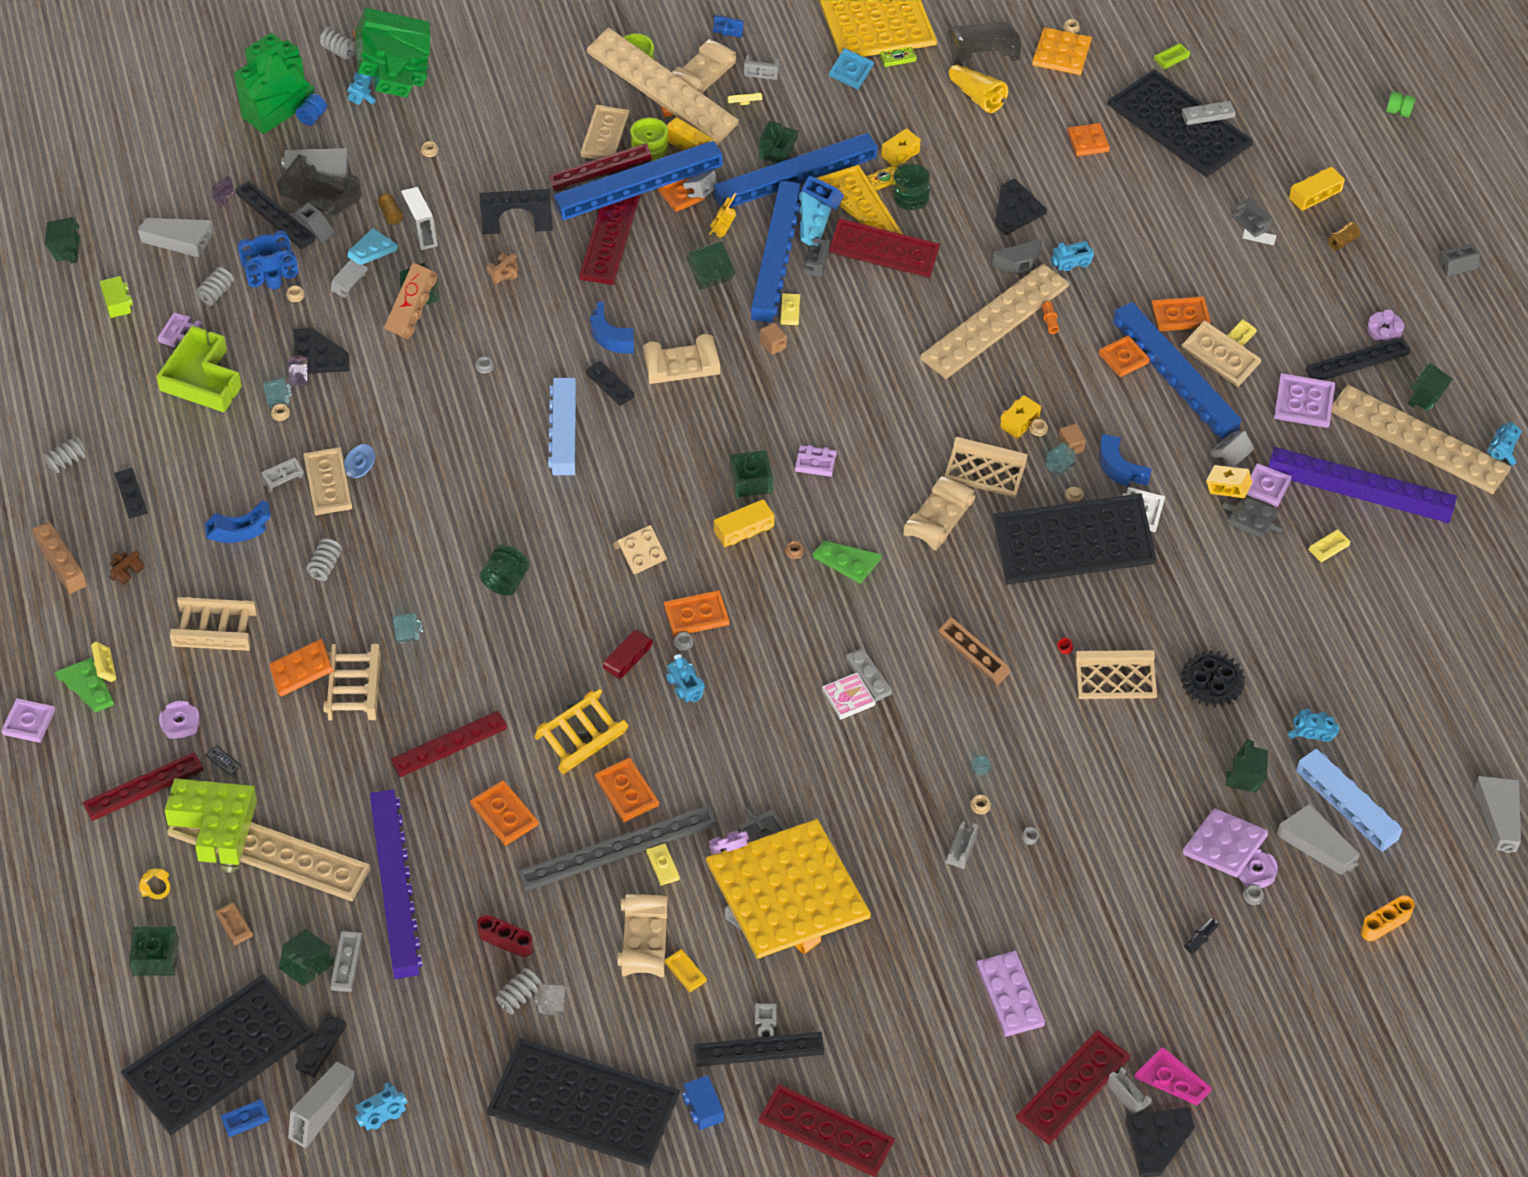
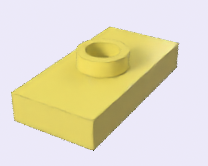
(744, 99)
(790, 309)
(1242, 332)
(1329, 545)
(103, 661)
(662, 864)

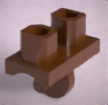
(123, 563)

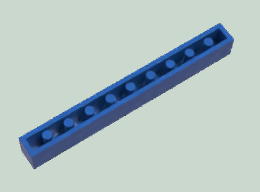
(797, 170)
(638, 180)
(776, 252)
(1177, 371)

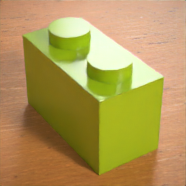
(115, 296)

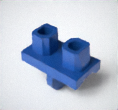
(728, 26)

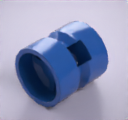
(311, 109)

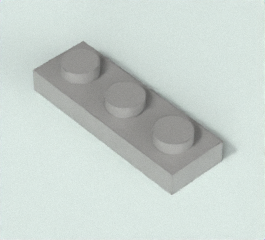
(1208, 112)
(870, 675)
(346, 961)

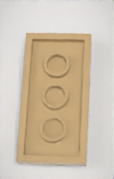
(604, 132)
(1221, 353)
(327, 481)

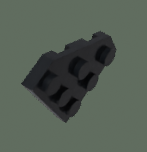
(1016, 207)
(321, 352)
(1158, 1138)

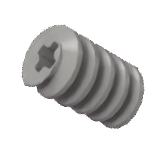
(338, 43)
(214, 285)
(64, 454)
(324, 559)
(517, 990)

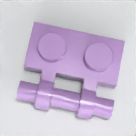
(175, 329)
(815, 460)

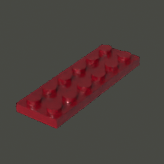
(884, 248)
(1072, 1087)
(827, 1130)

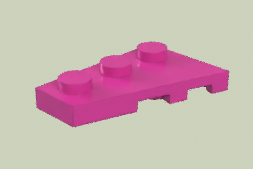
(1173, 1077)

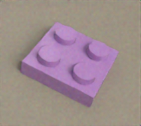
(1268, 485)
(28, 720)

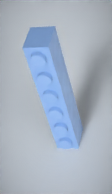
(564, 426)
(1349, 800)

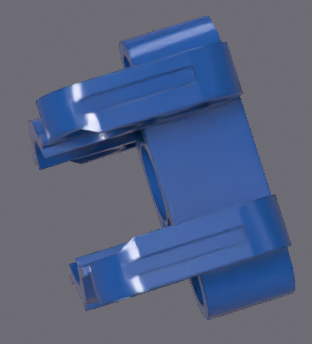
(269, 260)

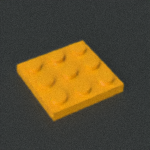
(1062, 51)

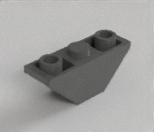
(313, 221)
(1018, 257)

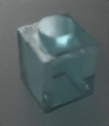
(276, 392)
(1060, 459)
(406, 627)

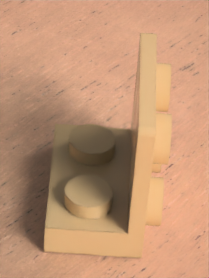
(641, 549)

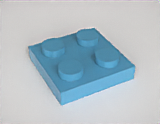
(851, 69)

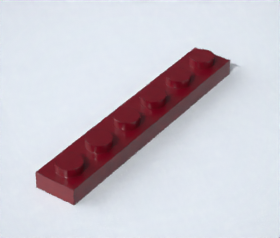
(600, 167)
(448, 743)
(142, 786)

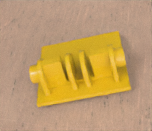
(724, 218)

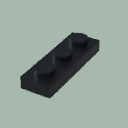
(610, 383)
(130, 493)
(320, 1045)

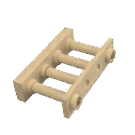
(213, 639)
(370, 689)

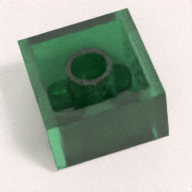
(710, 265)
(751, 473)
(154, 951)

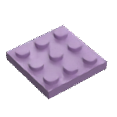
(1304, 400)
(1225, 842)

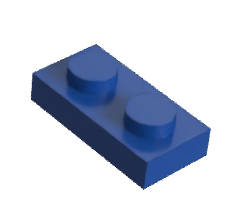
(245, 1118)

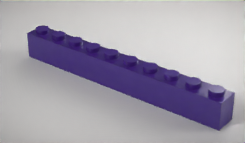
(1364, 485)
(394, 884)

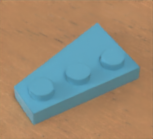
(813, 218)
(371, 247)

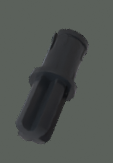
(1201, 936)

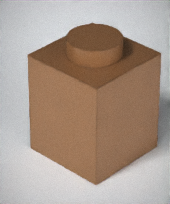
(773, 338)
(1072, 438)

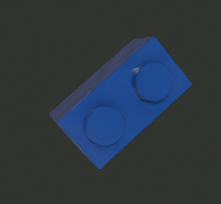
(823, 192)
(703, 1103)

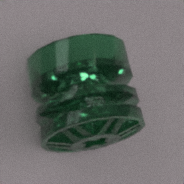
(911, 187)
(504, 570)

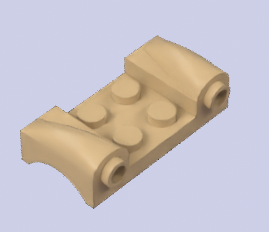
(707, 65)
(681, 362)
(940, 512)
(644, 934)

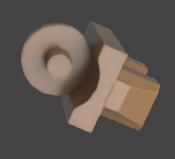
(506, 268)

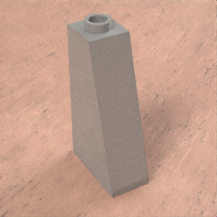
(326, 161)
(419, 218)
(177, 234)
(1501, 810)
(1318, 839)
(319, 1103)

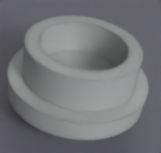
(484, 365)
(683, 641)
(1253, 895)

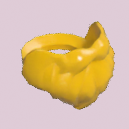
(145, 889)

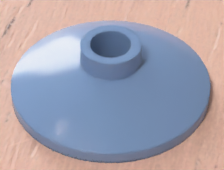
(359, 461)

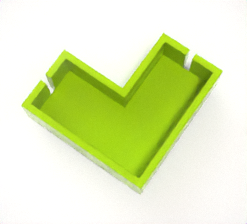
(194, 371)
(219, 811)

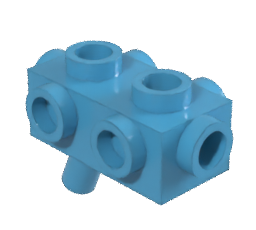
(359, 90)
(1072, 255)
(1504, 442)
(685, 679)
(1314, 726)
(381, 1107)

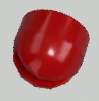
(1065, 646)

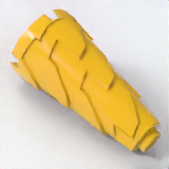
(982, 89)

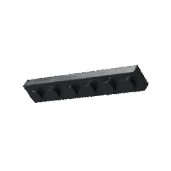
(275, 214)
(1358, 359)
(759, 1049)

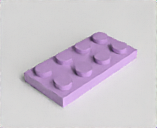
(1010, 993)

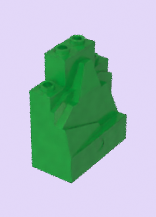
(392, 50)
(271, 83)

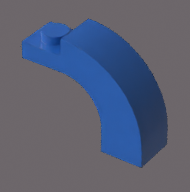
(610, 337)
(1116, 467)
(238, 529)

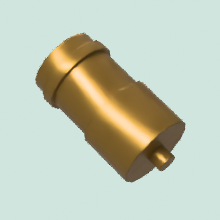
(390, 209)
(1344, 236)

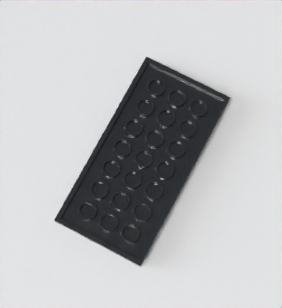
(1156, 108)
(1074, 539)
(216, 1054)
(583, 1102)

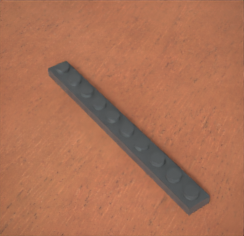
(617, 848)

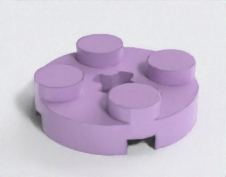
(1388, 319)
(182, 729)
(733, 841)
(1265, 875)

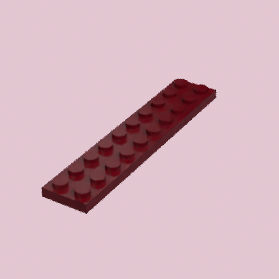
(609, 239)

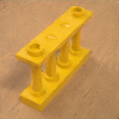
(583, 750)

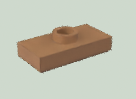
(234, 923)

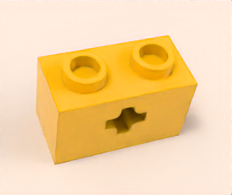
(901, 147)
(1020, 416)
(1229, 481)

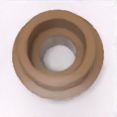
(794, 550)

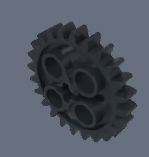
(1197, 670)

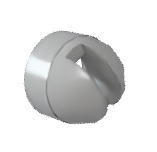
(1032, 837)

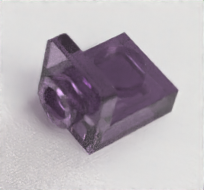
(222, 190)
(298, 371)

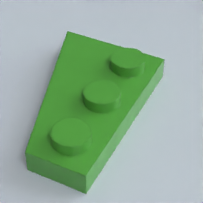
(847, 560)
(85, 682)

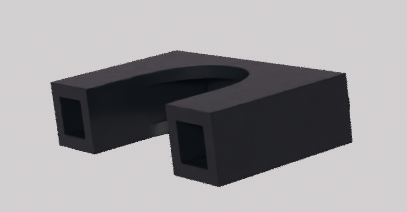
(496, 203)

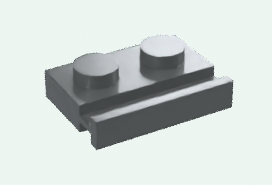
(575, 723)

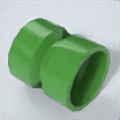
(1400, 104)

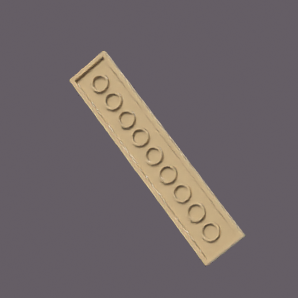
(662, 85)
(994, 321)
(1420, 439)
(294, 860)

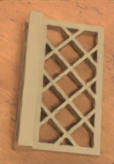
(992, 454)
(1111, 660)

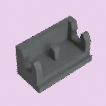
(1252, 217)
(817, 258)
(1459, 260)

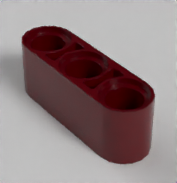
(627, 654)
(510, 943)

